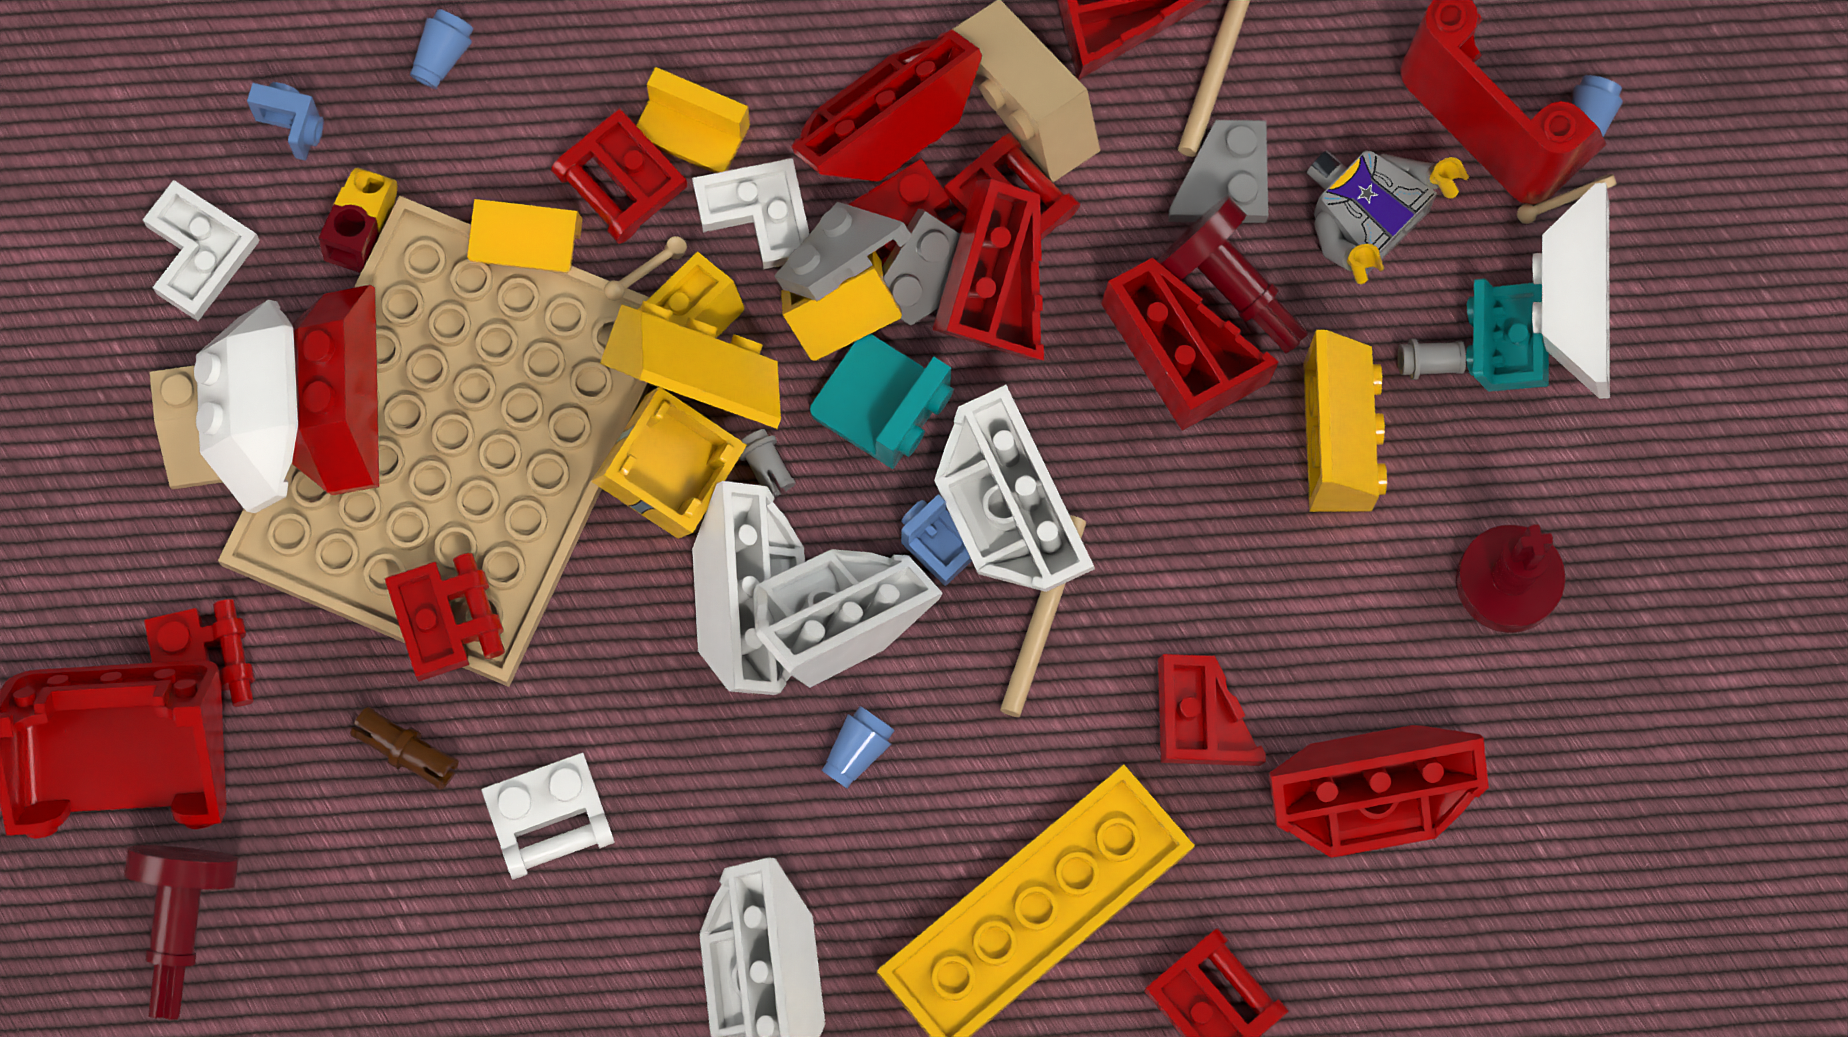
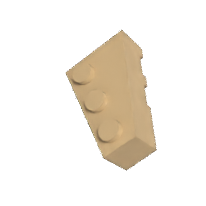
(1032, 91)

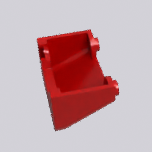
(1522, 154)
(111, 743)

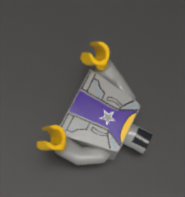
(1375, 204)

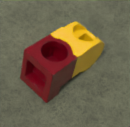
(357, 219)

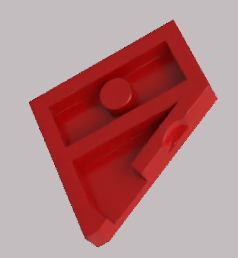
(1201, 716)

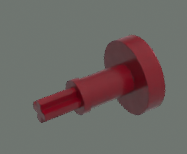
(1209, 250)
(1511, 578)
(179, 880)

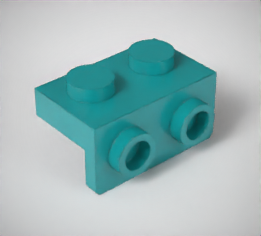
(1504, 346)

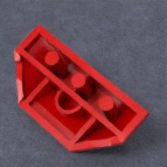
(891, 110)
(338, 391)
(1378, 788)

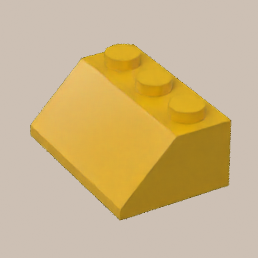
(695, 362)
(1342, 425)

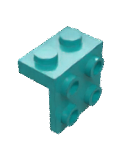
(882, 399)

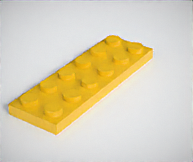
(1036, 908)

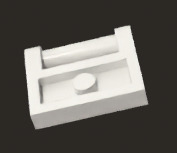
(542, 800)

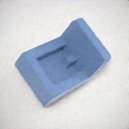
(287, 108)
(935, 539)

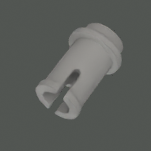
(1431, 358)
(766, 461)

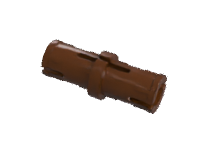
(404, 748)

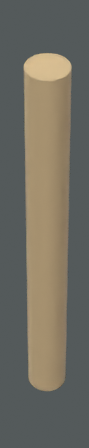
(1213, 77)
(1034, 643)

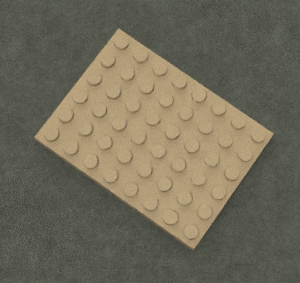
(482, 439)

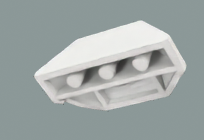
(1576, 290)
(249, 405)
(1007, 498)
(736, 548)
(839, 610)
(760, 957)

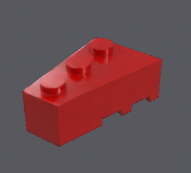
(1108, 28)
(995, 273)
(1182, 345)

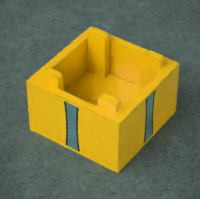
(668, 463)

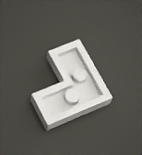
(761, 195)
(210, 248)

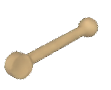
(1528, 213)
(673, 249)

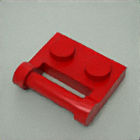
(1008, 152)
(631, 163)
(1197, 1005)

